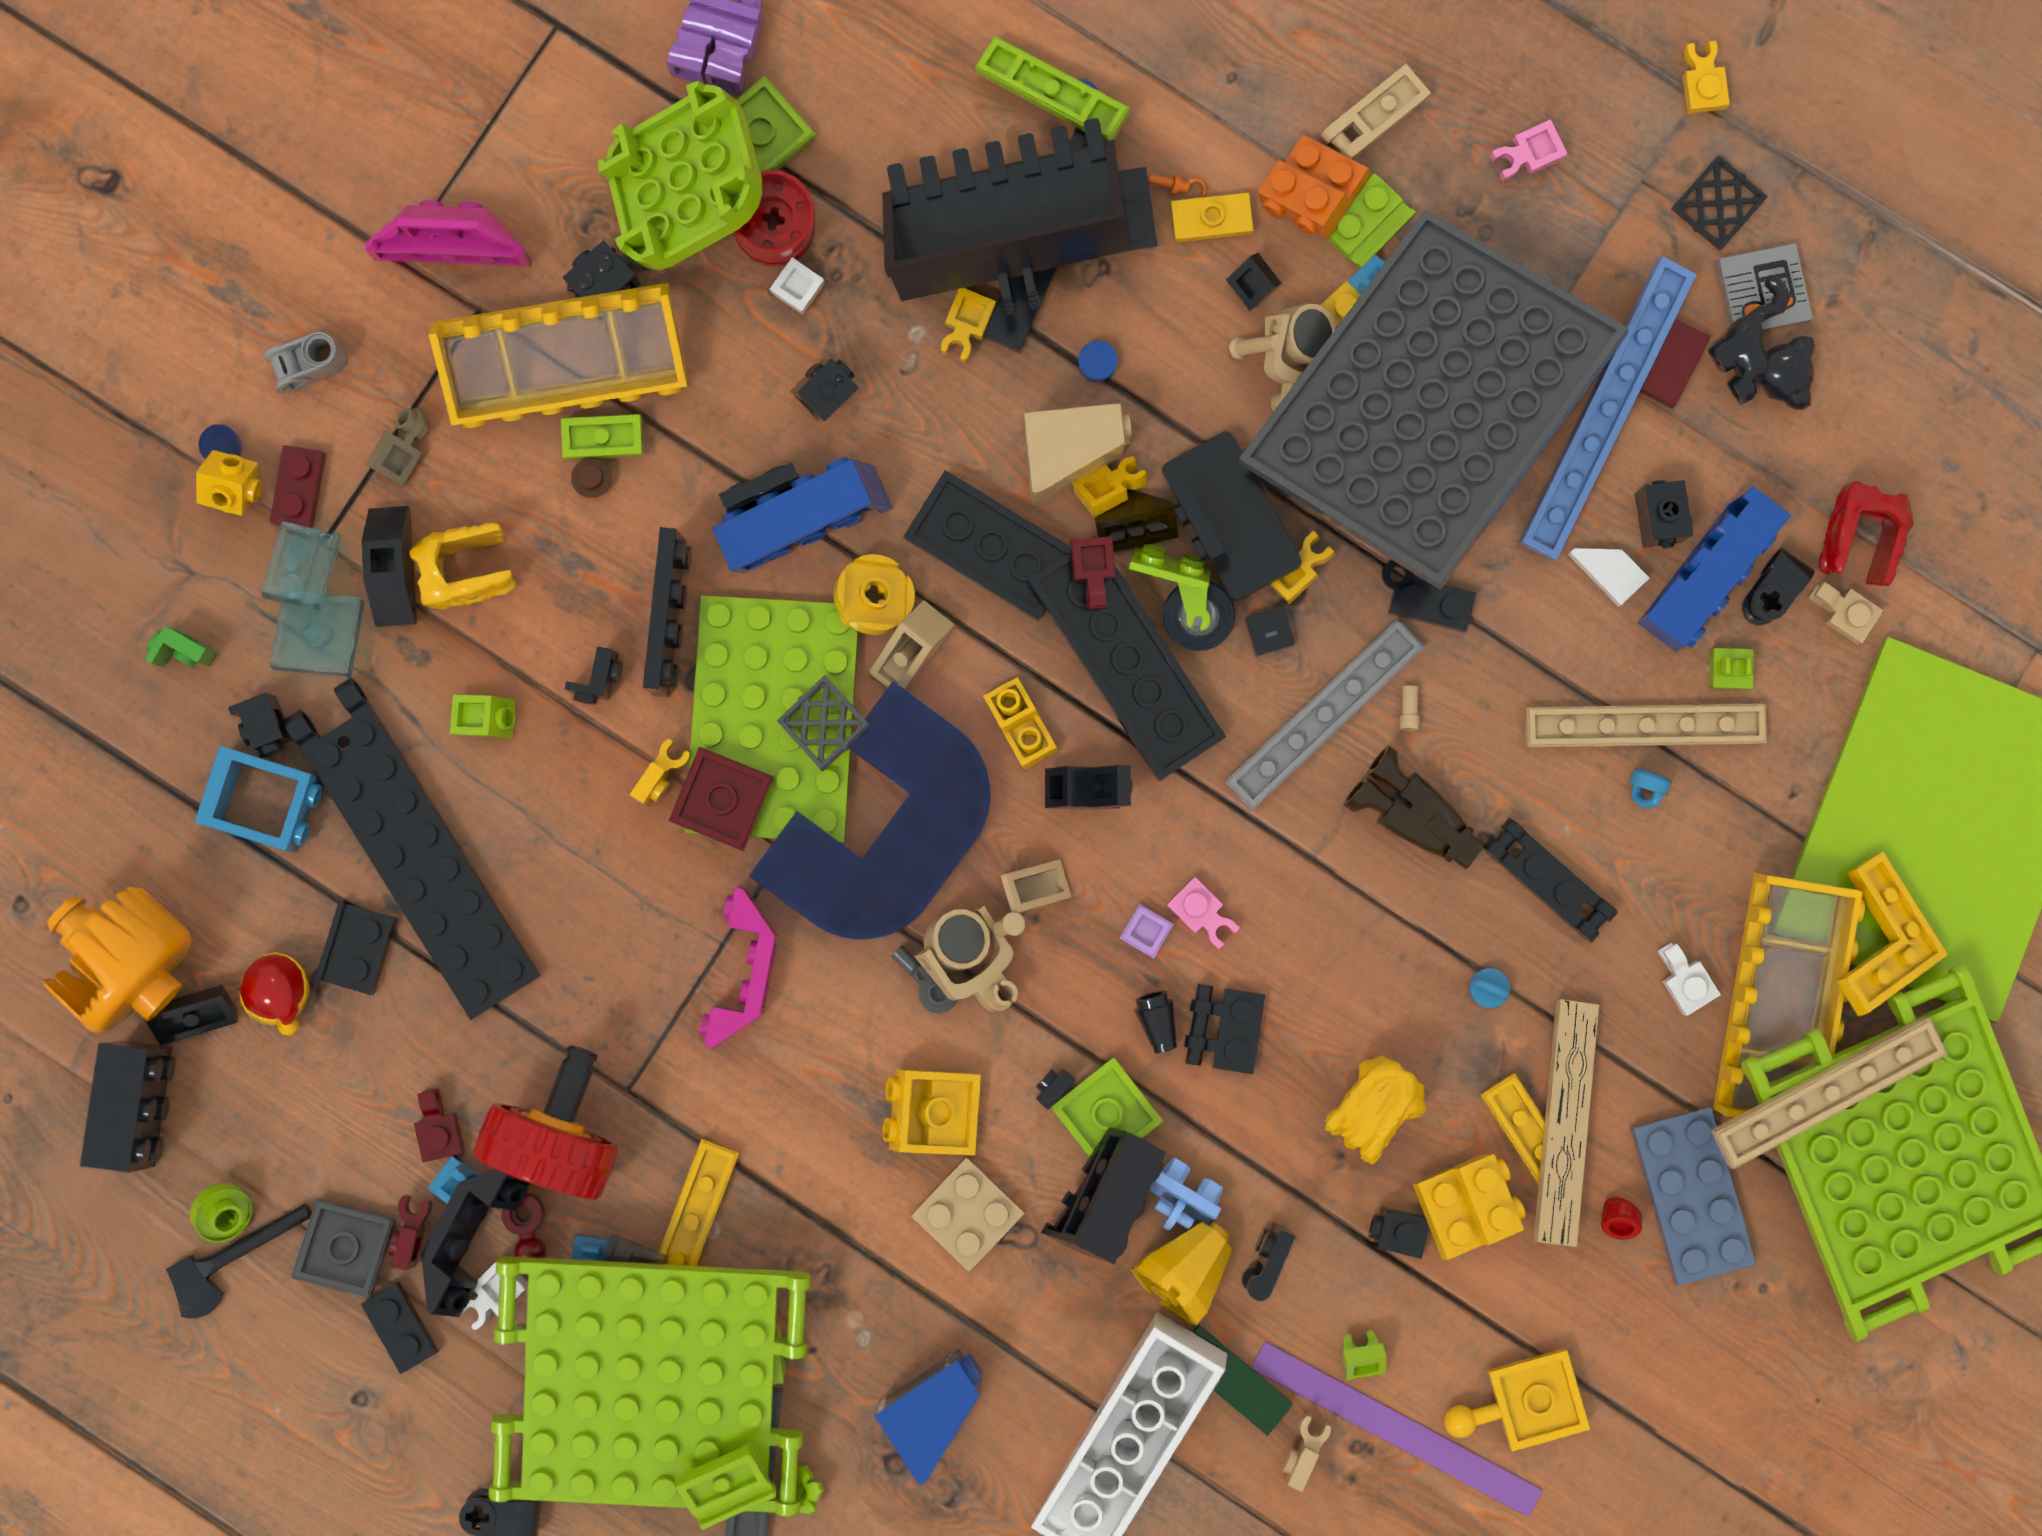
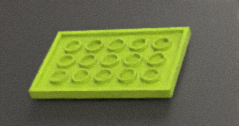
(750, 672)

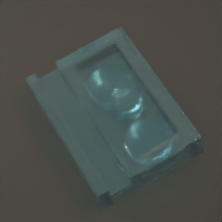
(300, 565)

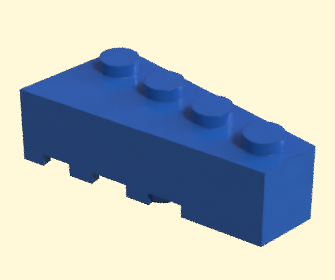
(800, 514)
(1713, 568)

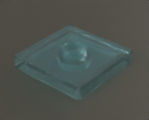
(318, 639)

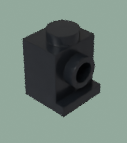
(262, 724)

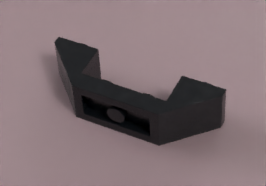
(445, 1282)

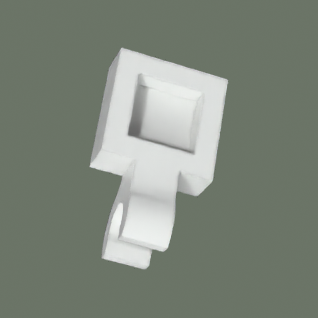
(1689, 983)

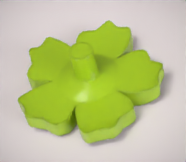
(807, 1491)

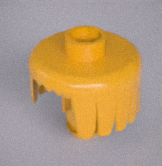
(118, 963)

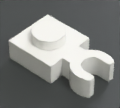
(488, 1295)

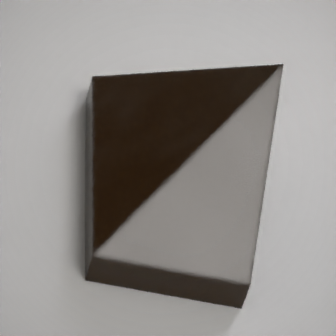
(1138, 521)

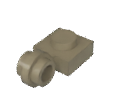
(394, 455)

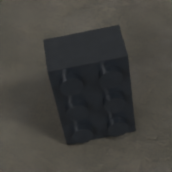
(127, 1106)

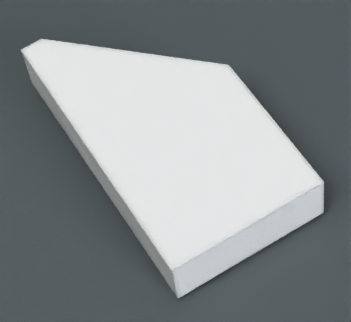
(1611, 570)

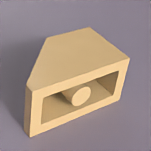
(911, 646)

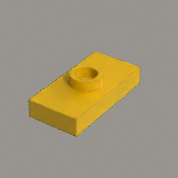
(1211, 217)

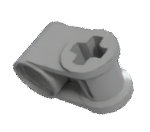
(297, 361)

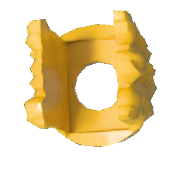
(429, 561)
(1376, 1107)

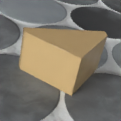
(1036, 886)

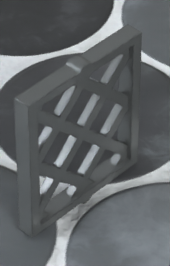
(842, 744)

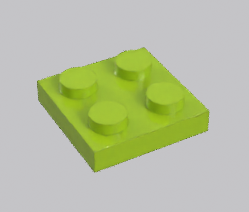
(1102, 1102)

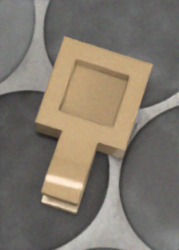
(1849, 613)
(1300, 1462)

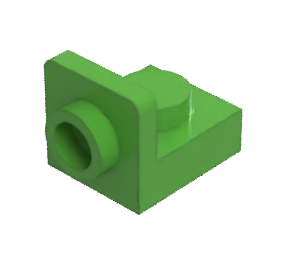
(186, 648)

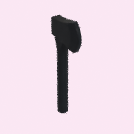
(190, 1277)

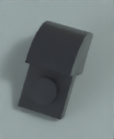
(1088, 787)

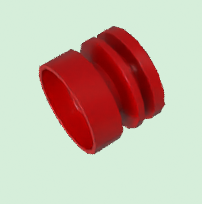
(791, 201)

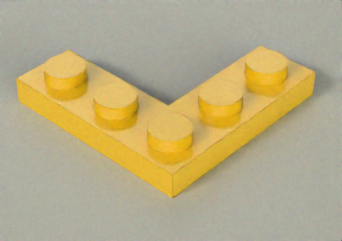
(1912, 941)

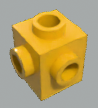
(228, 483)

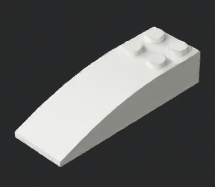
(1133, 1433)

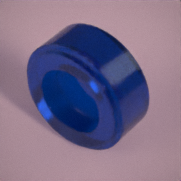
(221, 439)

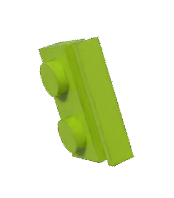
(1370, 222)
(725, 1486)

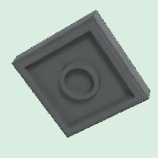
(343, 1248)

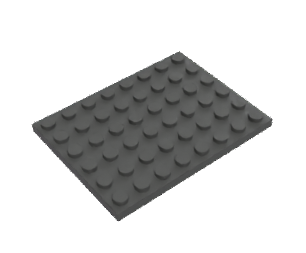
(1433, 398)

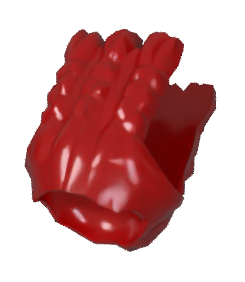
(1890, 511)

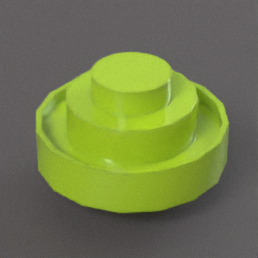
(220, 1212)

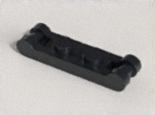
(1549, 880)

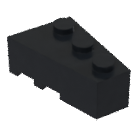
(1109, 1197)

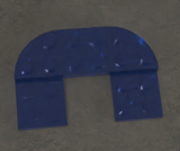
(914, 850)

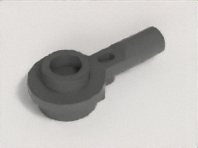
(929, 993)

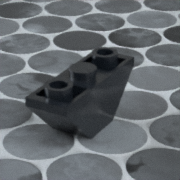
(388, 566)

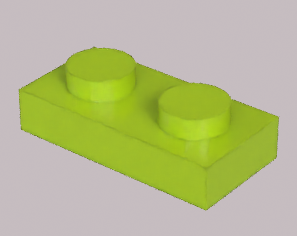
(602, 437)

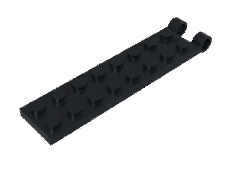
(415, 854)

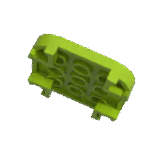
(683, 177)

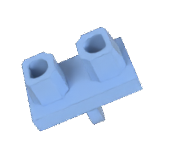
(1180, 1202)

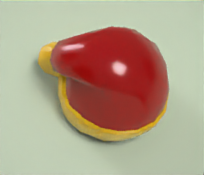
(275, 991)

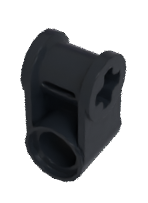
(1779, 584)
(501, 1518)

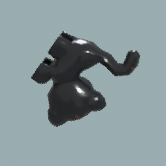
(1782, 371)

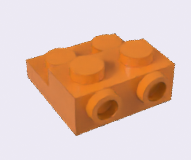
(1313, 187)

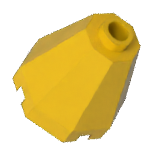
(1186, 1270)

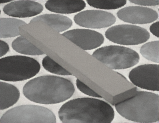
(1324, 715)

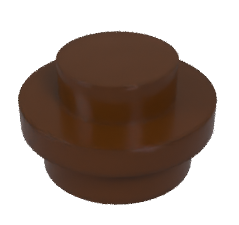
(591, 478)

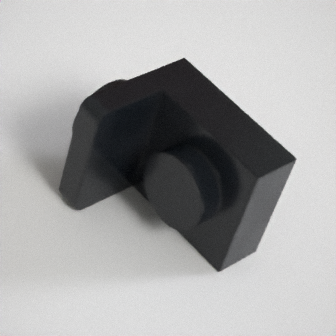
(1399, 1232)

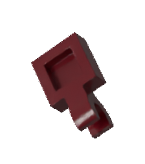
(1093, 563)
(439, 1133)
(407, 1243)

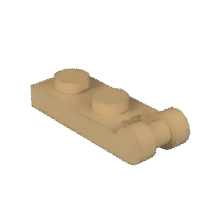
(1377, 112)

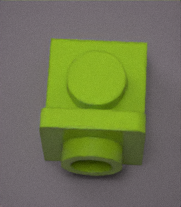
(482, 716)

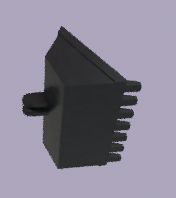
(1004, 217)

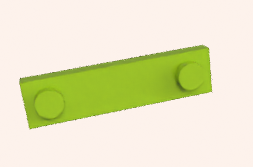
(1050, 88)

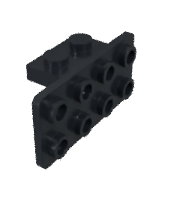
(1230, 517)

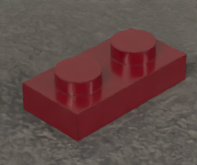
(297, 486)

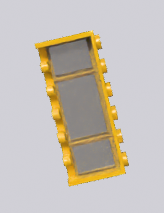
(559, 355)
(1786, 977)

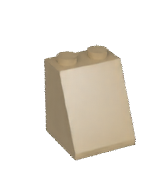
(1072, 444)

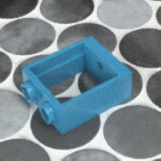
(221, 788)

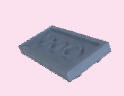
(1692, 1196)

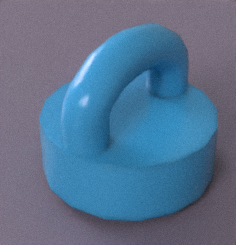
(1650, 781)
(1489, 988)

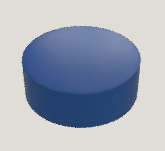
(1097, 361)

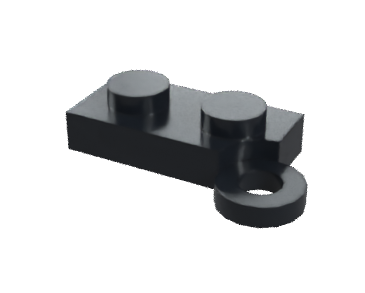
(1427, 604)

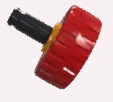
(548, 1143)

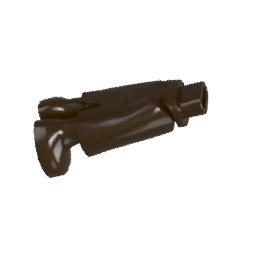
(1415, 811)

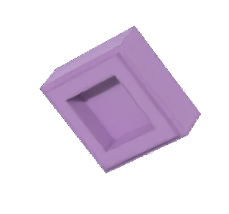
(1146, 931)

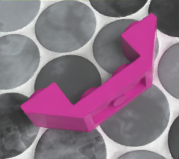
(725, 1022)

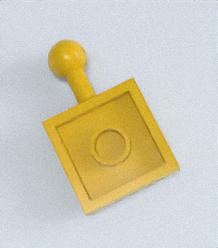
(1533, 1400)

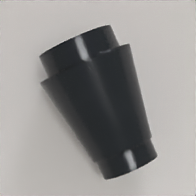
(1158, 1020)

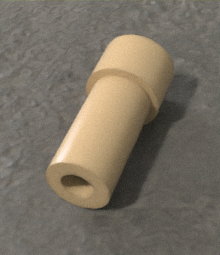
(1409, 719)

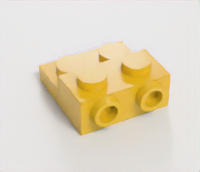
(932, 1112)
(1470, 1205)

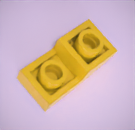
(1020, 723)

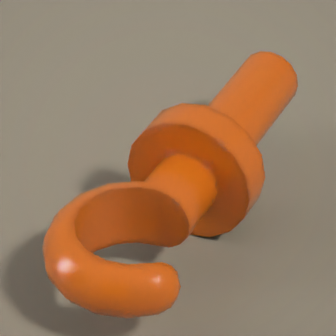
(1175, 184)

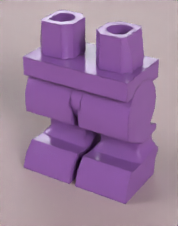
(722, 25)

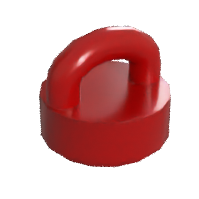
(1621, 1219)

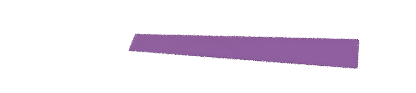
(1397, 1429)

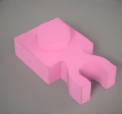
(1534, 150)
(1198, 909)

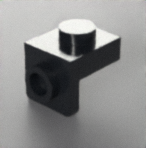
(605, 672)

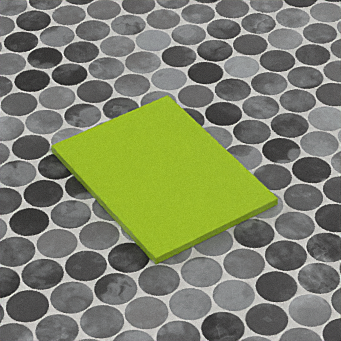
(1951, 791)

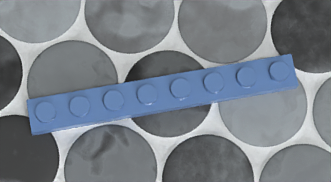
(1607, 409)

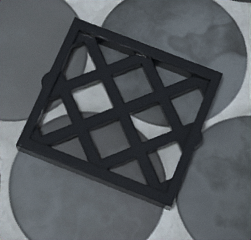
(1699, 226)

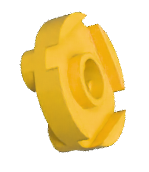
(857, 610)

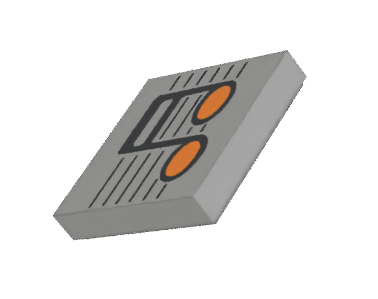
(1744, 288)

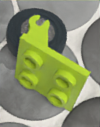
(1196, 611)

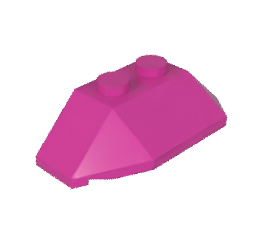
(446, 236)

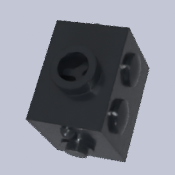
(600, 272)
(825, 388)
(1654, 525)

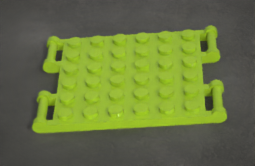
(1917, 1169)
(643, 1378)

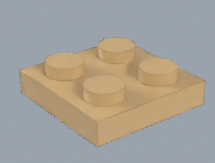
(967, 1214)

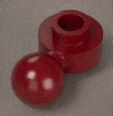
(528, 1243)

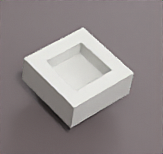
(797, 286)

